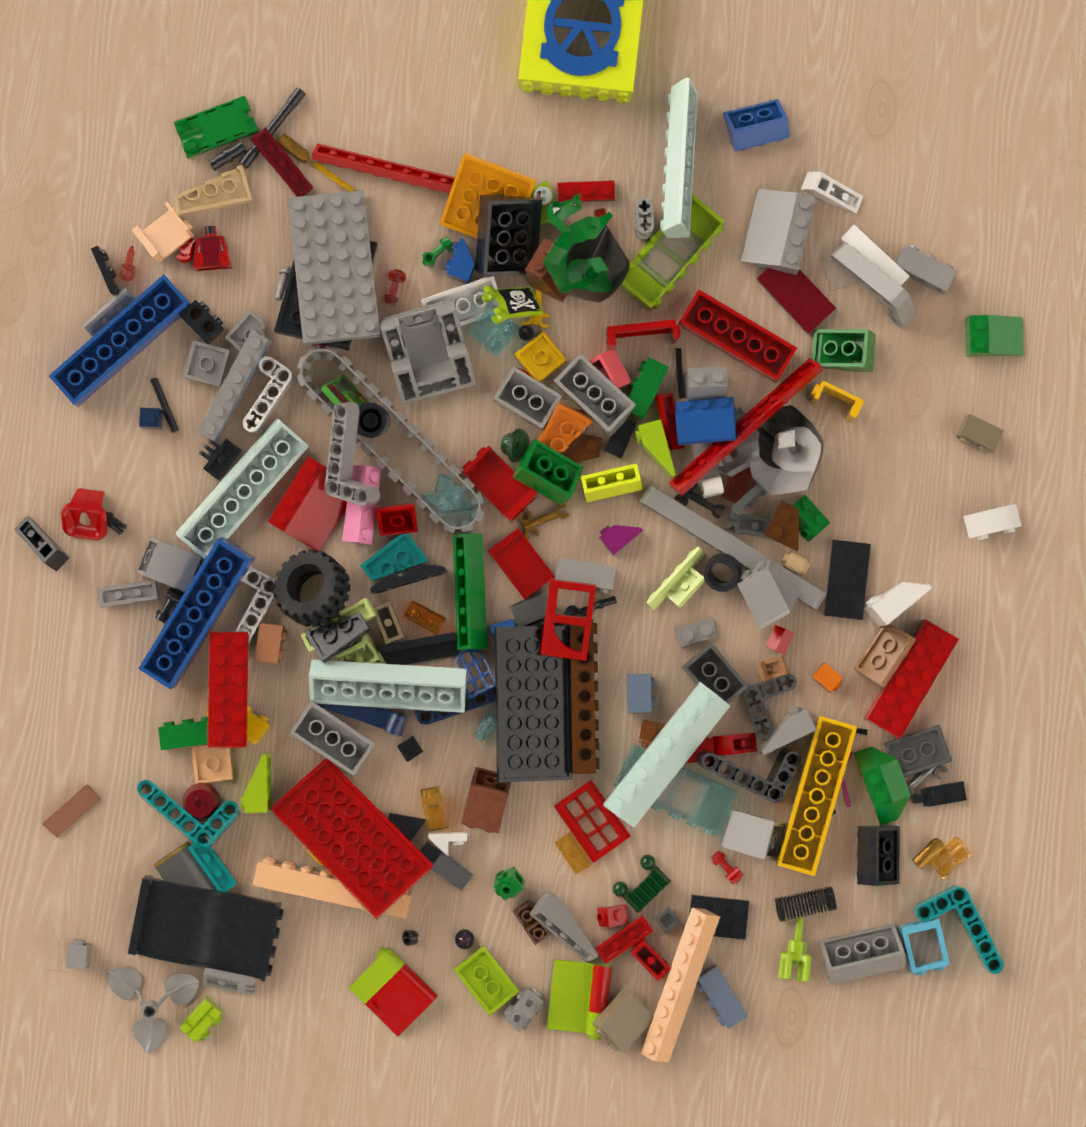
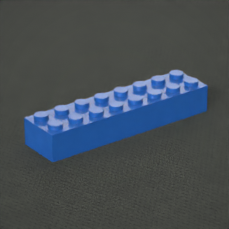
(120, 341)
(196, 613)

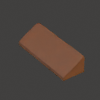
(71, 811)

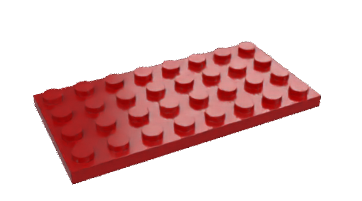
(351, 838)

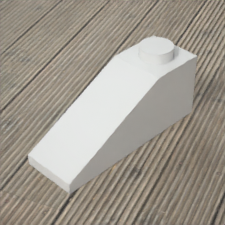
(831, 191)

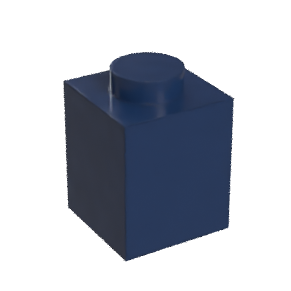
(151, 418)

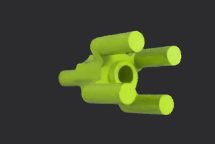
(796, 955)

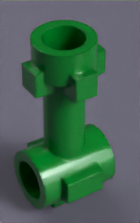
(429, 258)

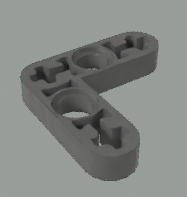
(761, 695)

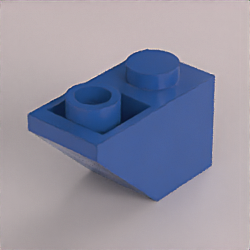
(462, 264)

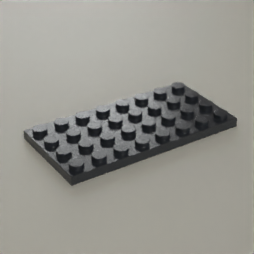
(532, 707)

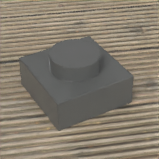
(667, 920)

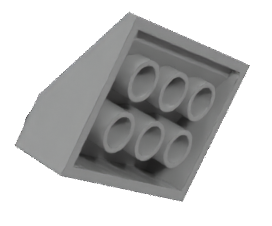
(778, 230)

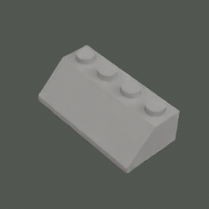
(594, 394)
(332, 738)
(863, 954)

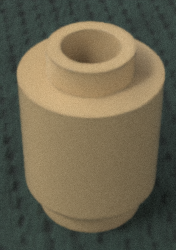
(795, 563)

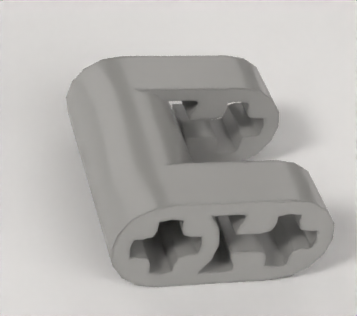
(640, 217)

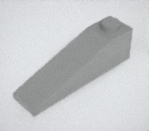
(559, 921)

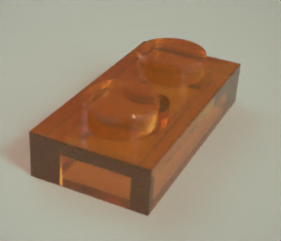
(424, 617)

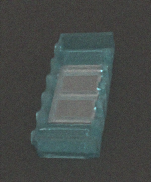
(689, 796)

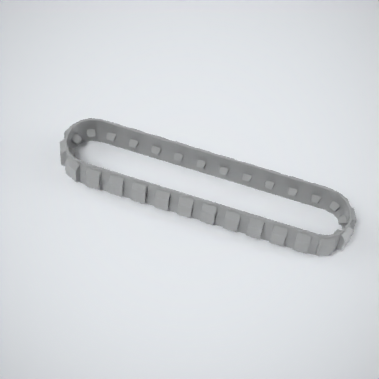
(316, 353)

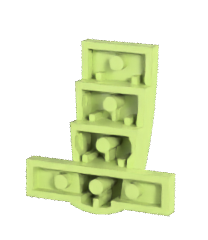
(364, 648)

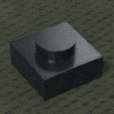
(410, 748)

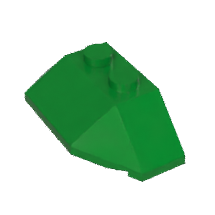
(884, 783)

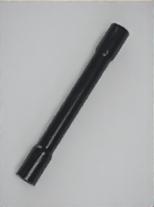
(291, 103)

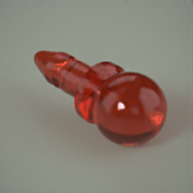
(127, 273)

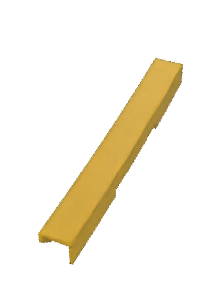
(337, 180)

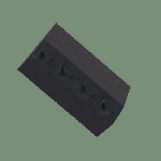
(507, 234)

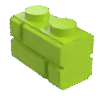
(201, 1019)

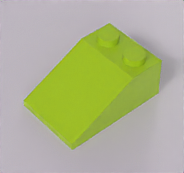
(654, 443)
(259, 790)

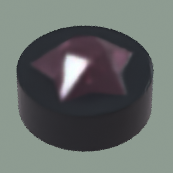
(464, 939)

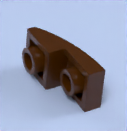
(533, 928)

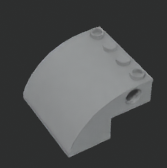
(427, 351)

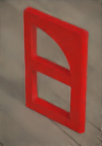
(551, 643)

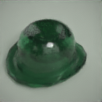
(515, 444)

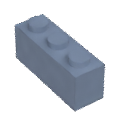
(721, 997)

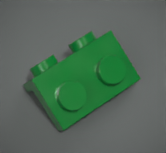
(810, 518)

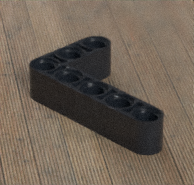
(750, 778)

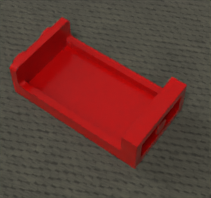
(642, 329)
(497, 483)

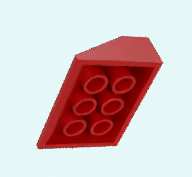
(307, 509)

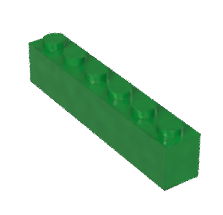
(470, 591)

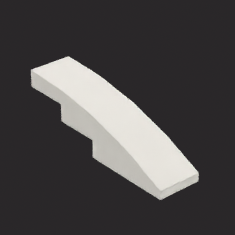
(874, 254)

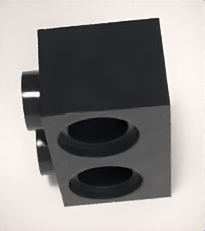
(200, 324)

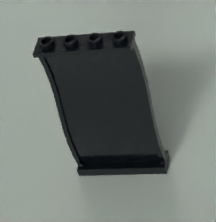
(205, 928)

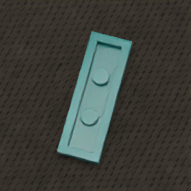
(213, 867)

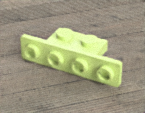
(681, 583)

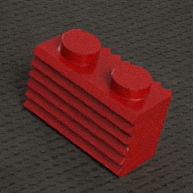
(650, 959)

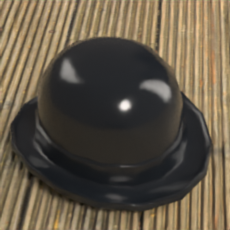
(372, 420)

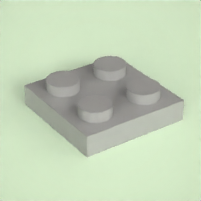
(206, 363)

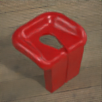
(87, 502)

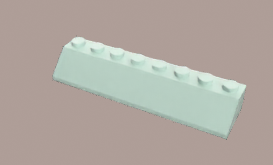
(679, 160)
(242, 488)
(388, 686)
(666, 754)

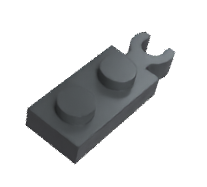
(749, 525)

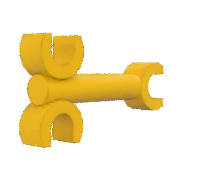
(536, 320)

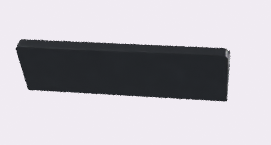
(420, 649)

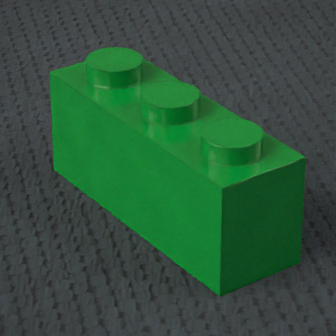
(646, 386)
(184, 734)

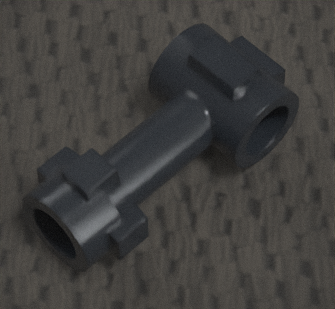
(174, 596)

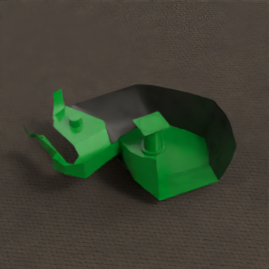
(586, 255)

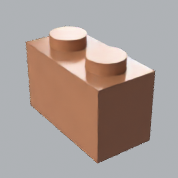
(270, 643)

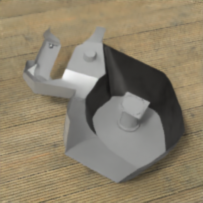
(780, 452)

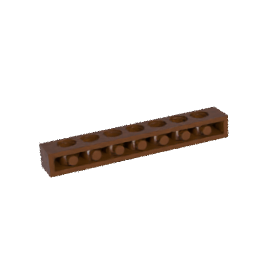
(580, 765)

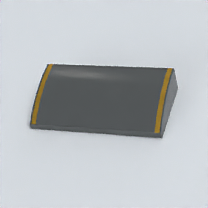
(183, 869)

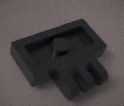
(220, 457)

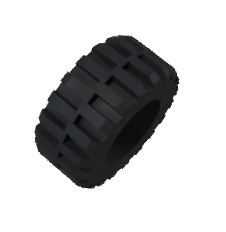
(294, 575)

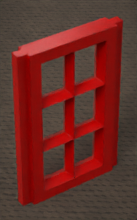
(579, 833)

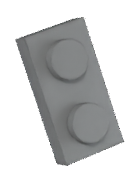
(696, 632)

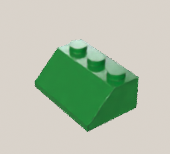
(548, 472)

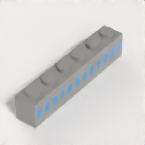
(234, 386)

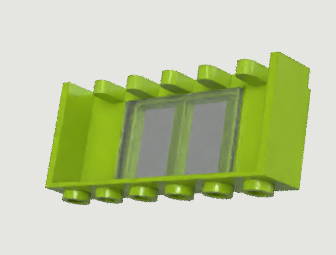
(666, 258)

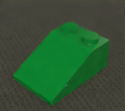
(994, 335)
(844, 349)

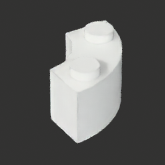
(992, 521)

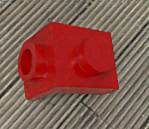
(612, 915)

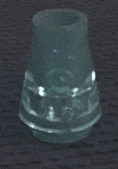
(486, 727)

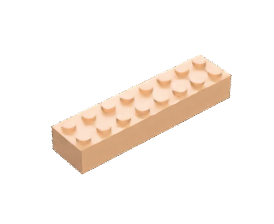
(314, 884)

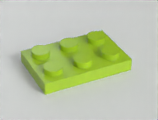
(486, 980)

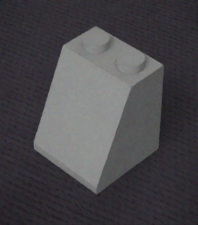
(706, 383)
(168, 564)
(767, 593)
(753, 835)

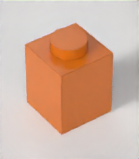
(827, 678)

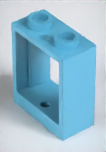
(922, 926)

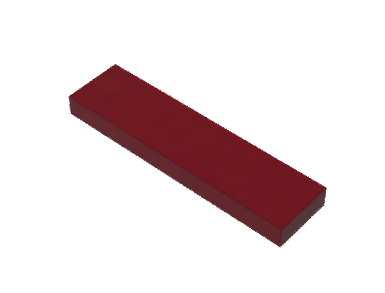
(281, 163)

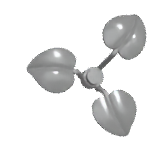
(148, 1031)

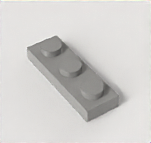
(108, 311)
(128, 593)

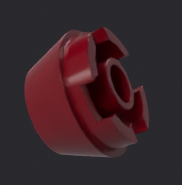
(201, 801)

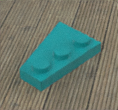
(394, 557)

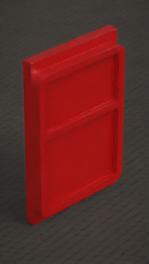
(521, 563)

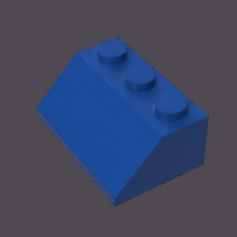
(757, 125)
(706, 421)

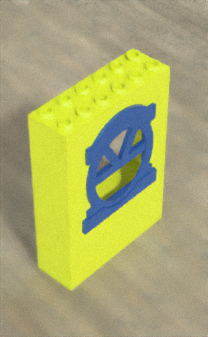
(603, 75)

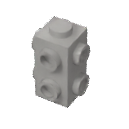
(528, 1003)

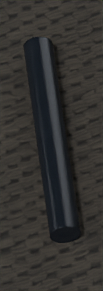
(164, 405)

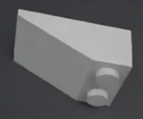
(790, 728)

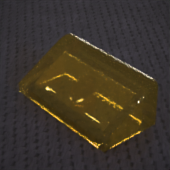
(573, 853)
(950, 857)

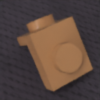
(772, 668)

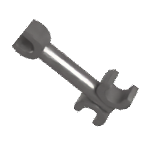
(923, 775)

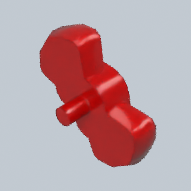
(186, 253)

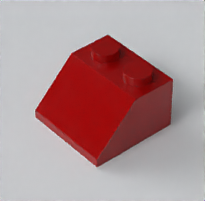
(397, 519)

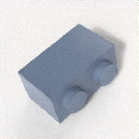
(639, 693)

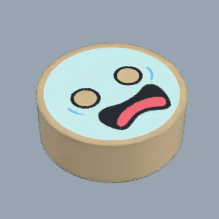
(544, 193)

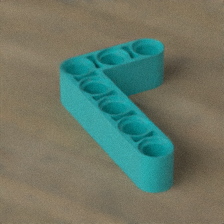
(185, 818)
(967, 922)

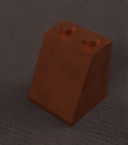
(539, 276)
(485, 801)

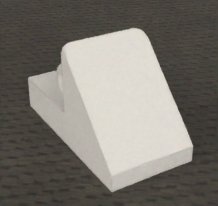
(442, 840)

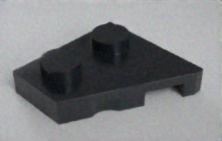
(406, 824)

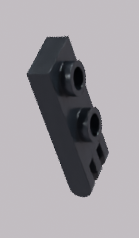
(108, 273)

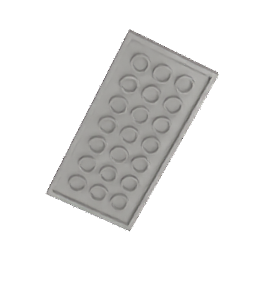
(333, 267)

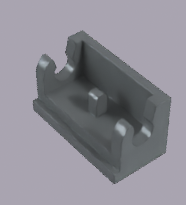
(530, 609)

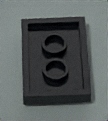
(732, 914)

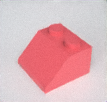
(612, 368)

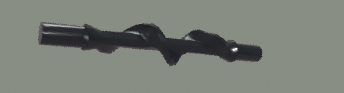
(573, 610)

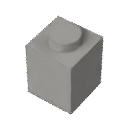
(78, 954)

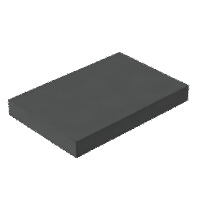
(920, 750)

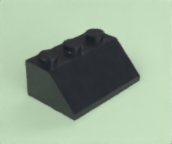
(878, 855)

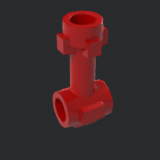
(733, 875)

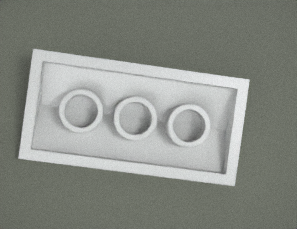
(466, 299)

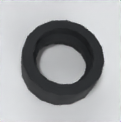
(713, 582)

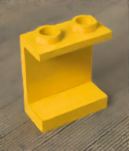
(855, 402)

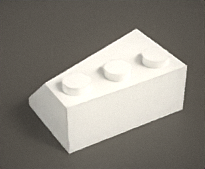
(892, 603)

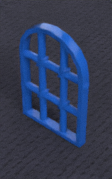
(473, 680)

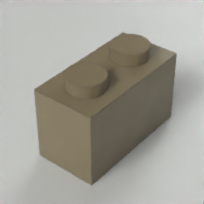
(980, 434)
(388, 622)

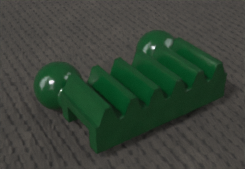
(646, 889)

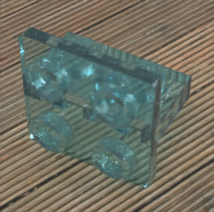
(491, 335)
(447, 496)

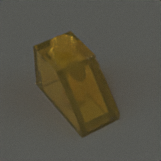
(434, 808)

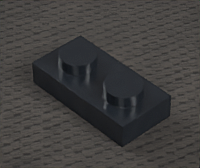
(620, 439)

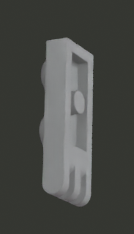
(229, 981)

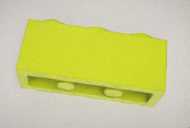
(611, 483)

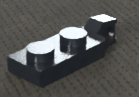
(941, 794)

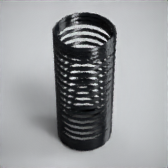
(829, 897)

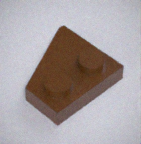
(583, 448)
(785, 526)

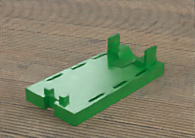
(215, 126)

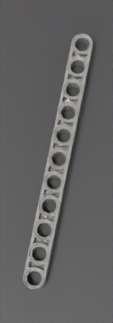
(723, 541)

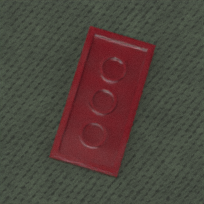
(797, 297)

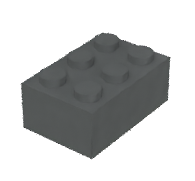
(715, 673)

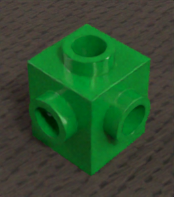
(508, 883)

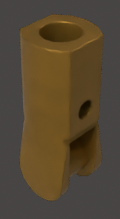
(294, 148)
(928, 853)

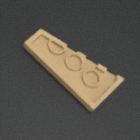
(218, 193)

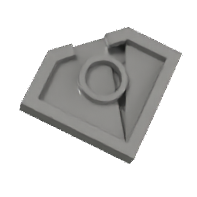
(240, 332)

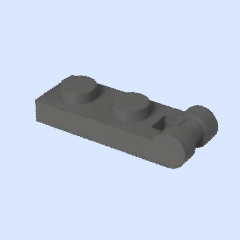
(746, 501)

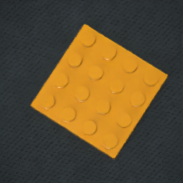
(479, 178)

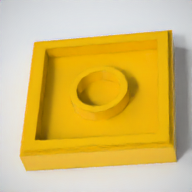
(540, 357)

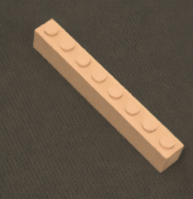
(680, 985)

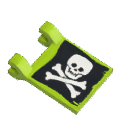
(512, 302)

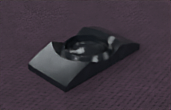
(407, 577)

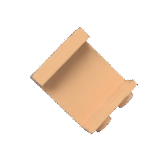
(164, 235)

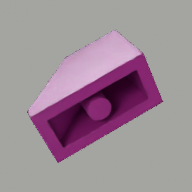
(618, 536)

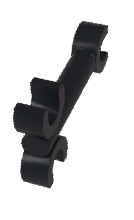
(699, 500)

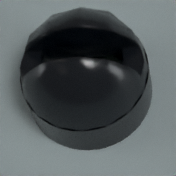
(523, 335)
(406, 937)

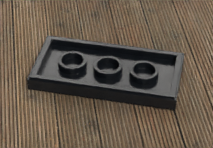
(847, 579)

